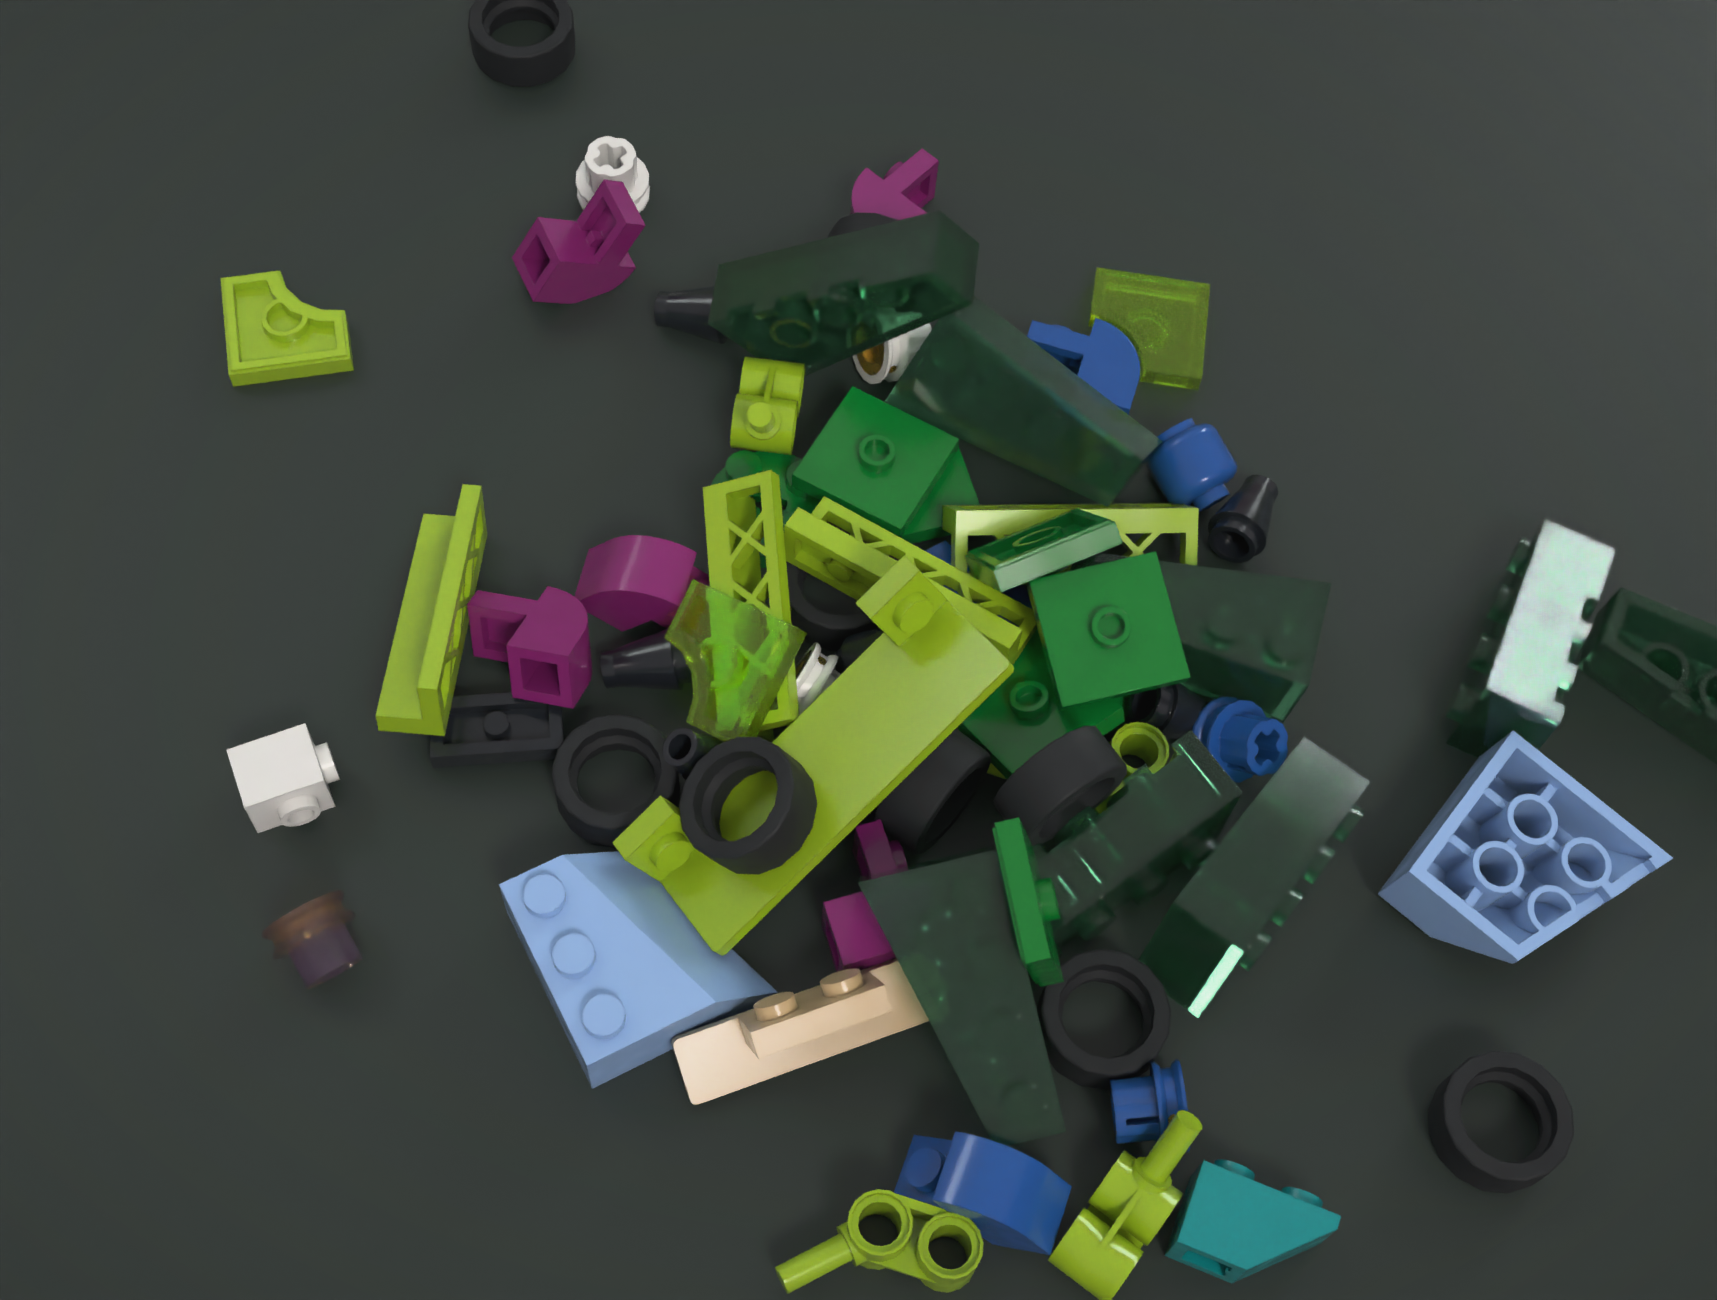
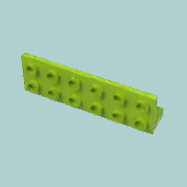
(851, 742)

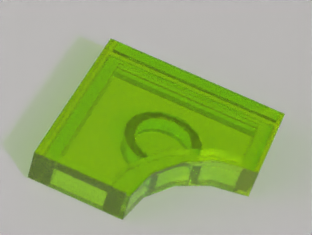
(1160, 318)
(734, 660)

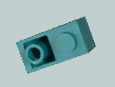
(1242, 1226)

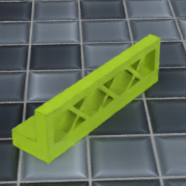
(1129, 517)
(734, 563)
(856, 566)
(434, 620)

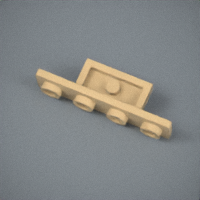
(796, 1030)

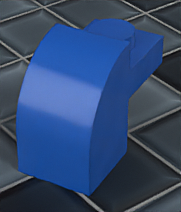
(1102, 359)
(997, 1187)

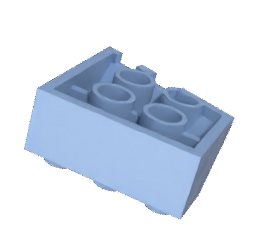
(1517, 856)
(621, 960)

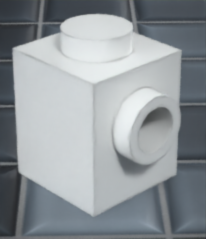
(284, 778)

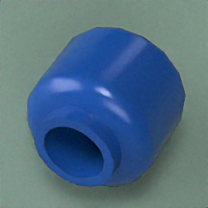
(1192, 465)

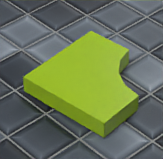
(277, 335)

